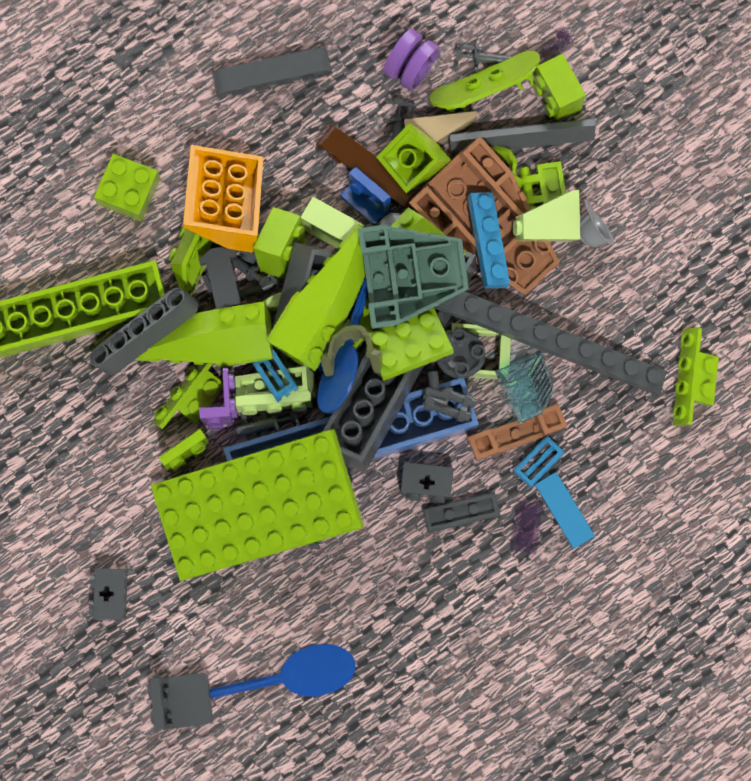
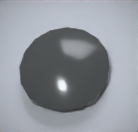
(467, 356)

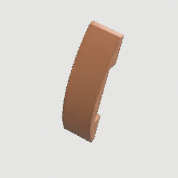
(515, 435)

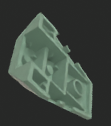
(409, 272)

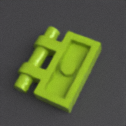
(550, 182)

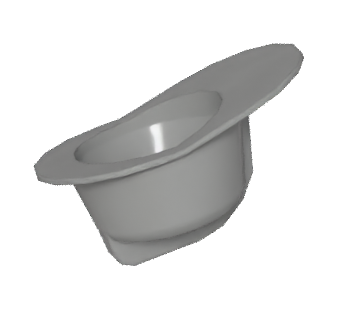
(593, 229)

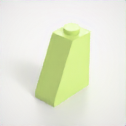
(551, 221)

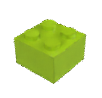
(559, 88)
(127, 187)
(277, 241)

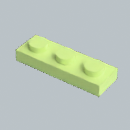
(266, 402)

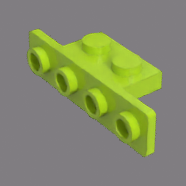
(695, 377)
(195, 392)

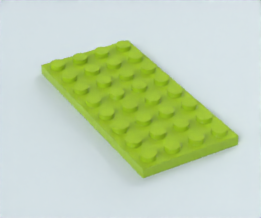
(257, 505)

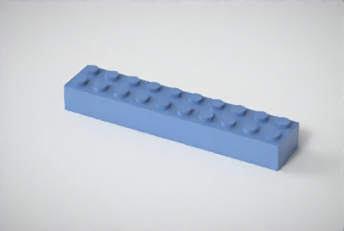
(410, 429)

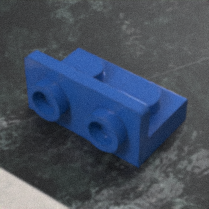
(366, 197)

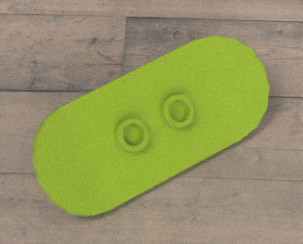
(486, 82)

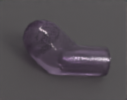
(557, 46)

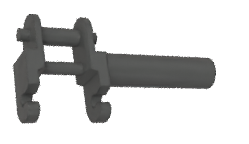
(478, 57)
(398, 126)
(256, 289)
(268, 423)

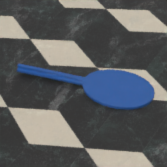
(335, 388)
(307, 672)

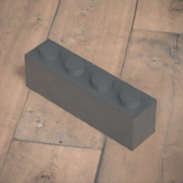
(304, 262)

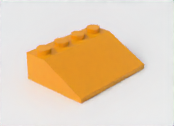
(223, 197)

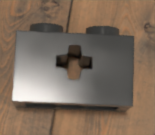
(439, 475)
(117, 583)

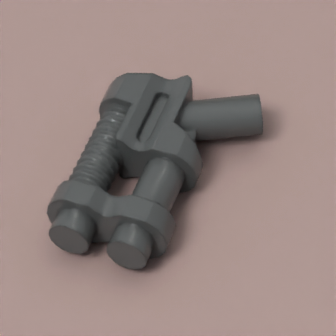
(437, 399)

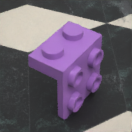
(218, 416)

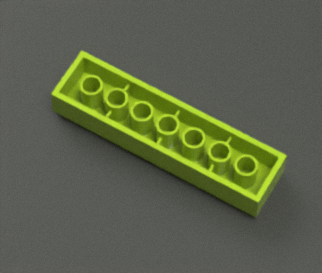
(78, 308)

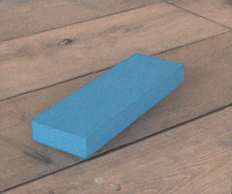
(564, 510)

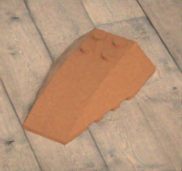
(446, 206)

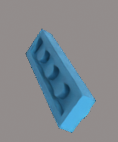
(488, 240)

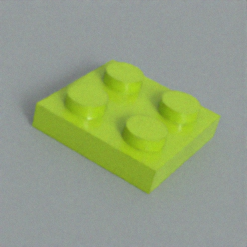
(194, 446)

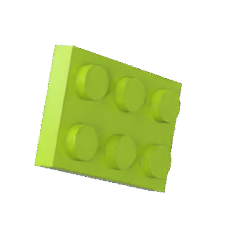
(411, 344)

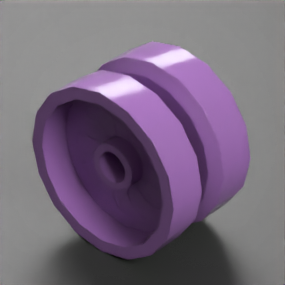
(411, 59)

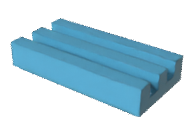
(285, 391)
(553, 446)

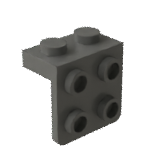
(180, 701)

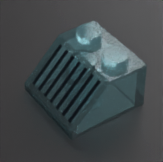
(526, 386)

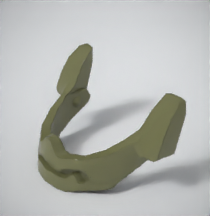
(355, 333)

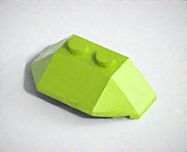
(186, 259)

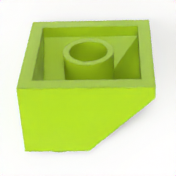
(413, 158)

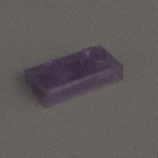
(526, 527)

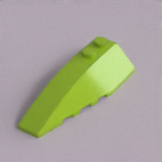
(322, 306)
(218, 337)

